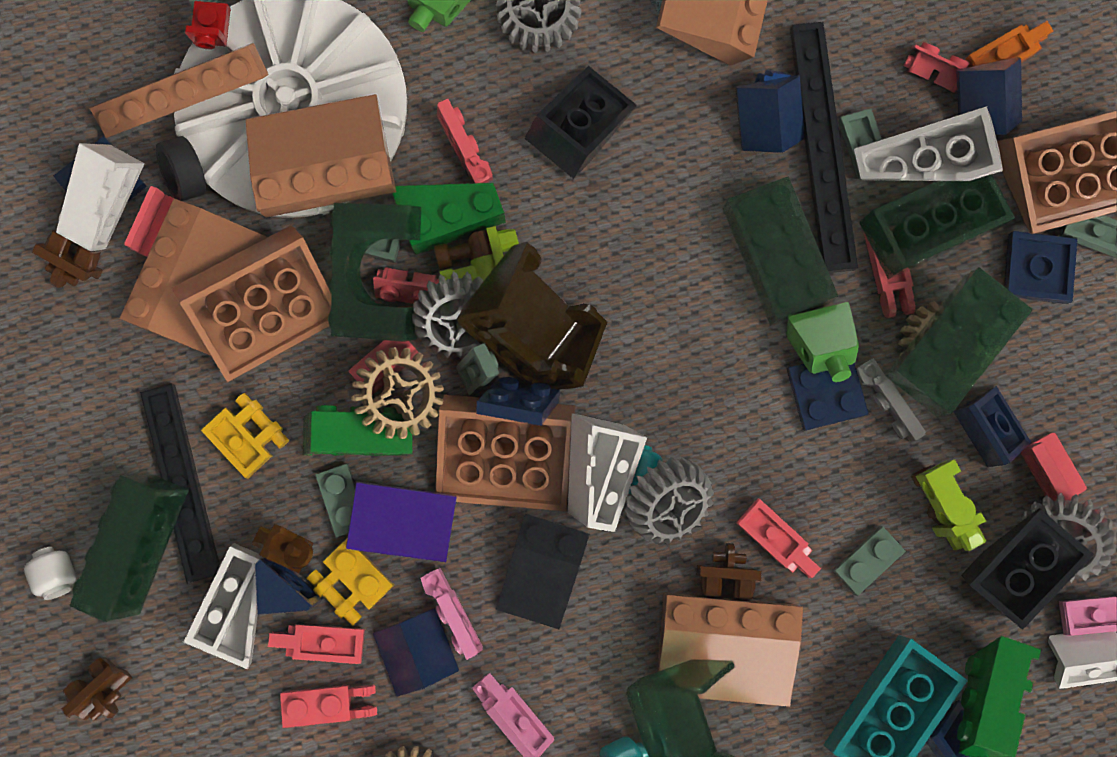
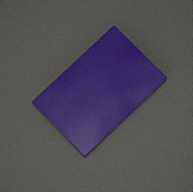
(401, 521)

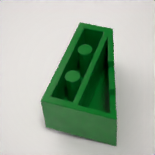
(451, 211)
(344, 434)
(994, 698)

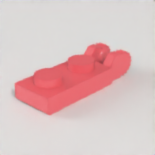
(886, 287)
(324, 705)

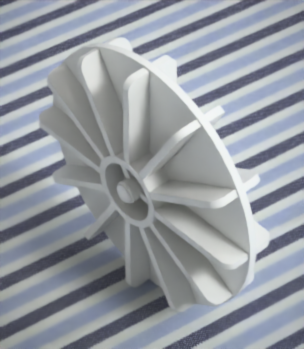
(313, 58)

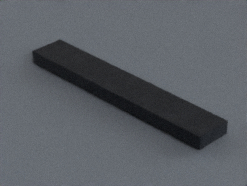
(178, 467)

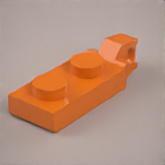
(1017, 43)

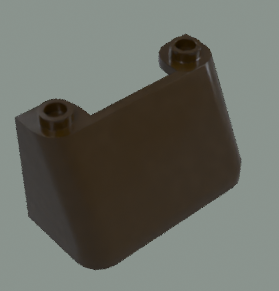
(531, 324)

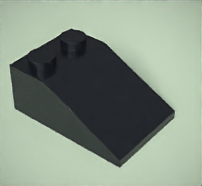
(579, 121)
(1027, 567)
(542, 571)

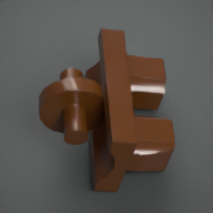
(65, 265)
(284, 547)
(743, 578)
(99, 695)

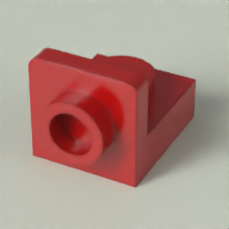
(209, 24)

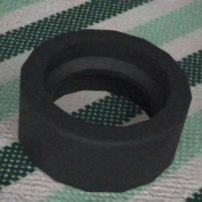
(180, 168)

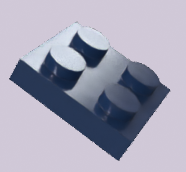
(1041, 267)
(518, 401)
(824, 401)

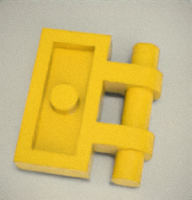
(237, 442)
(357, 574)

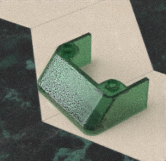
(670, 710)

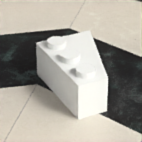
(97, 194)
(601, 470)
(229, 611)

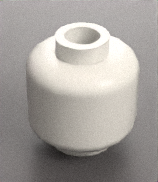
(50, 573)

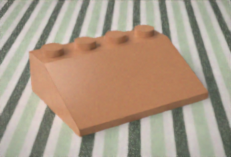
(717, 27)
(318, 156)
(1063, 171)
(184, 247)
(257, 302)
(503, 459)
(755, 635)

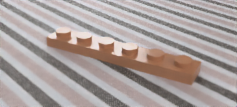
(180, 90)

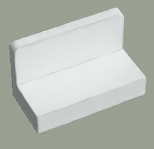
(1084, 658)

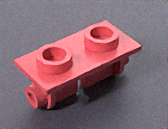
(928, 60)
(393, 285)

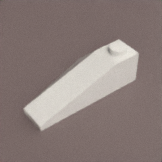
(942, 151)

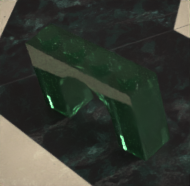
(354, 231)

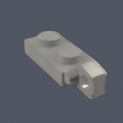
(890, 399)

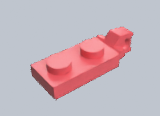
(463, 145)
(777, 538)
(320, 643)

